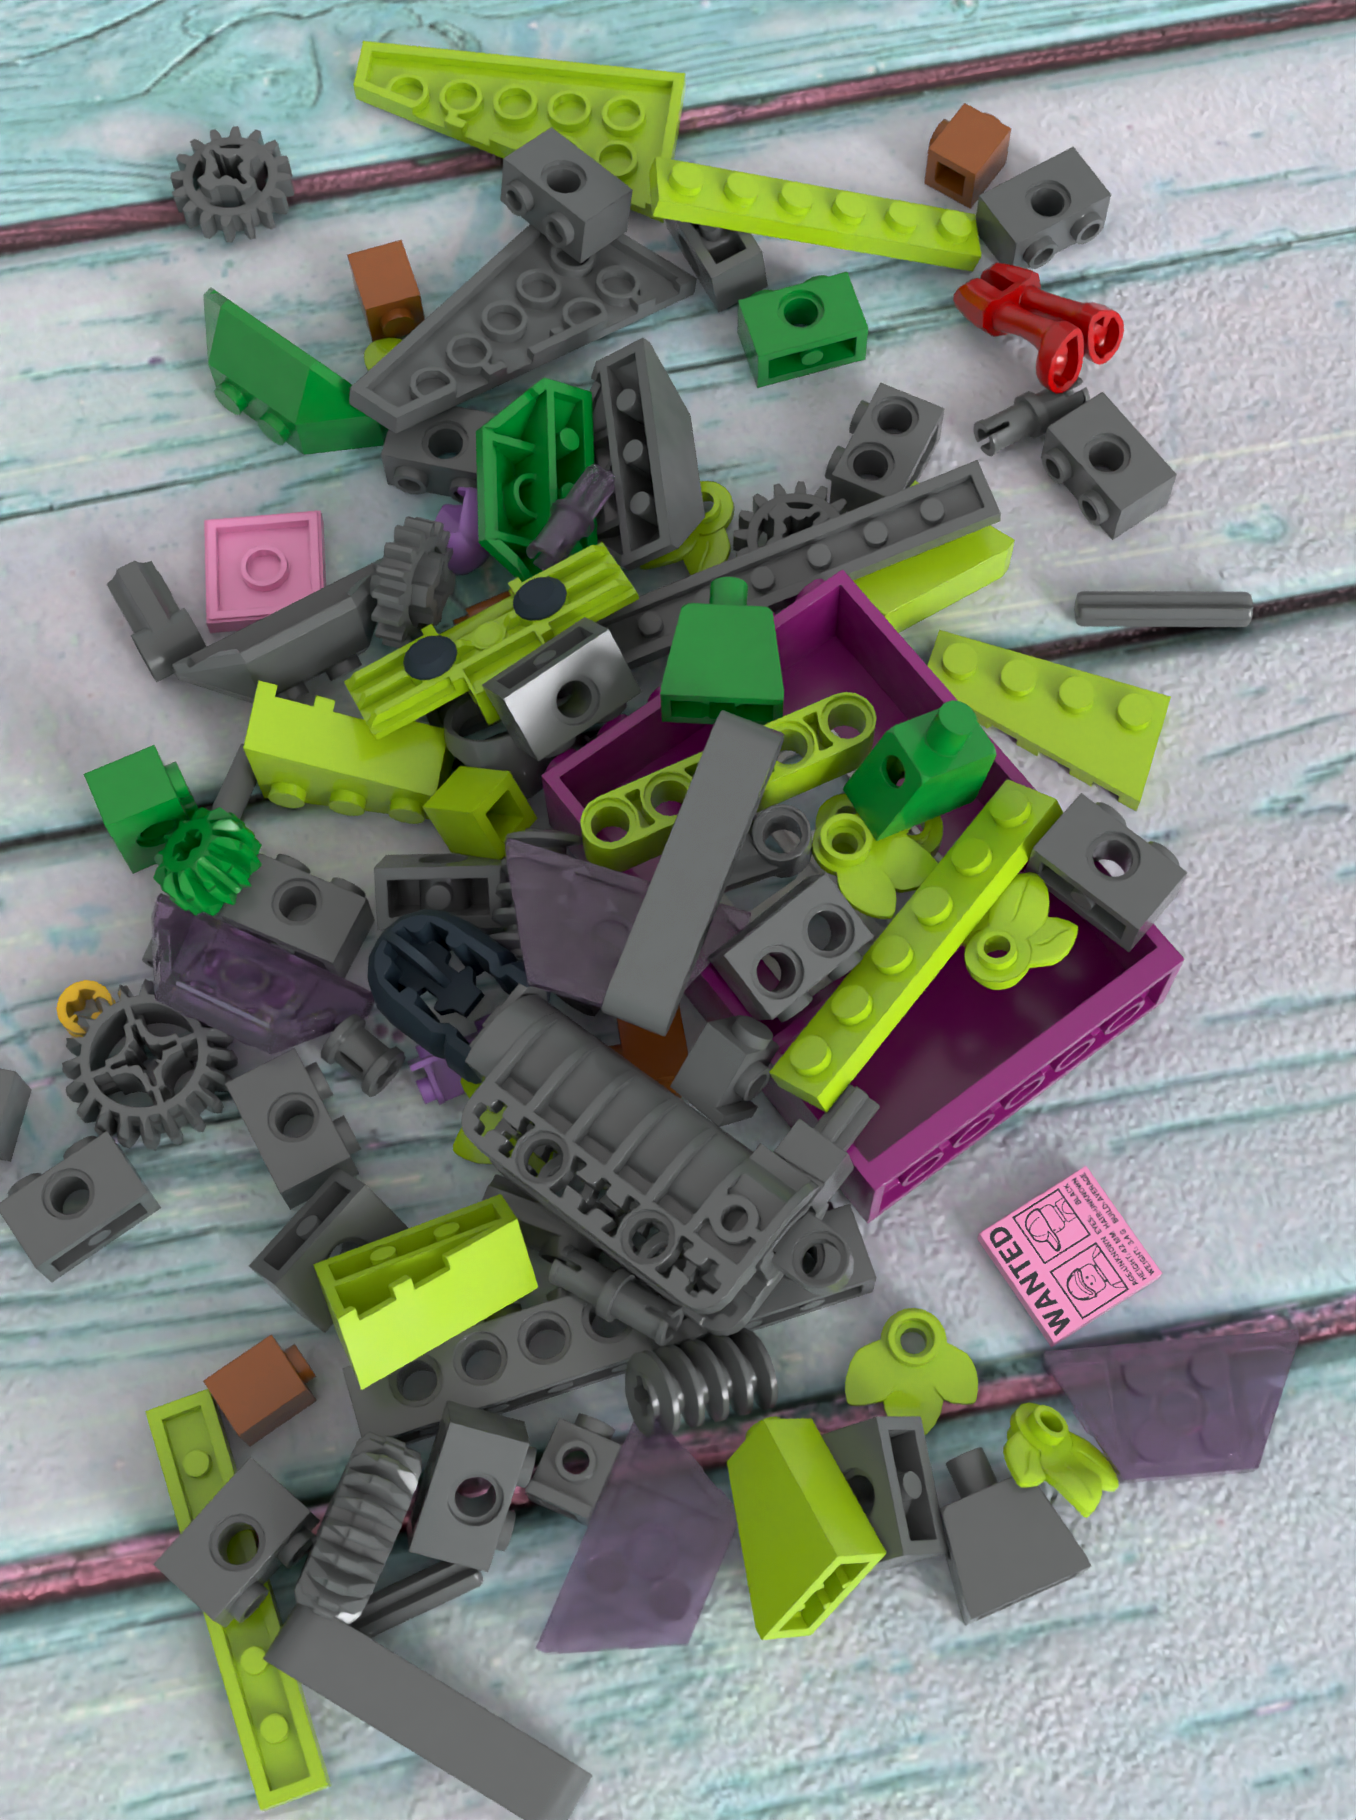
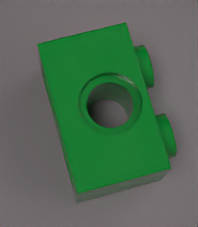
(784, 351)
(141, 803)

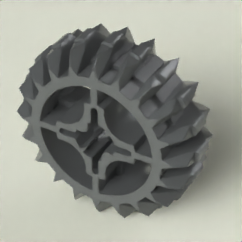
(124, 1071)
(359, 1528)

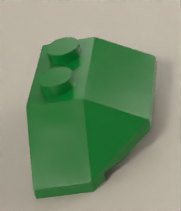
(281, 385)
(526, 463)

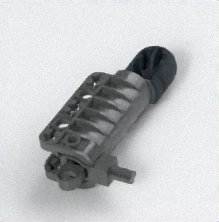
(622, 1132)

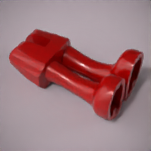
(1060, 329)

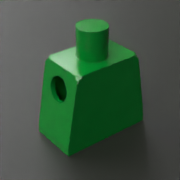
(723, 660)
(943, 766)

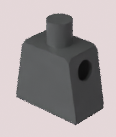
(1003, 1540)

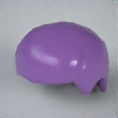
(463, 527)

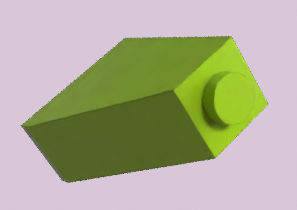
(938, 577)
(797, 1527)

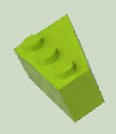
(335, 761)
(424, 1285)

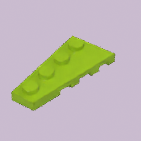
(1072, 716)

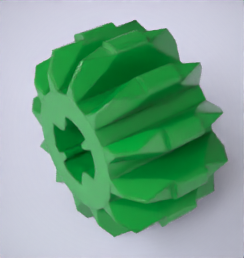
(207, 861)

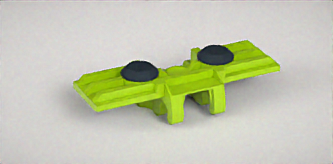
(477, 649)

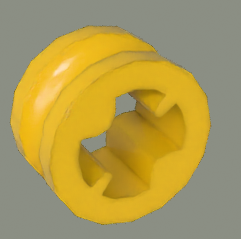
(74, 1000)

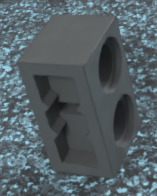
(891, 457)
(784, 936)

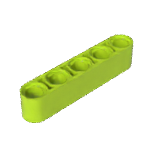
(805, 733)

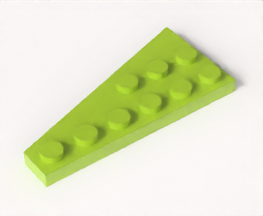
(505, 101)

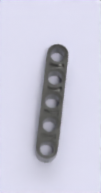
(692, 873)
(427, 1716)

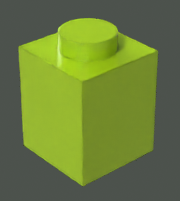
(478, 811)

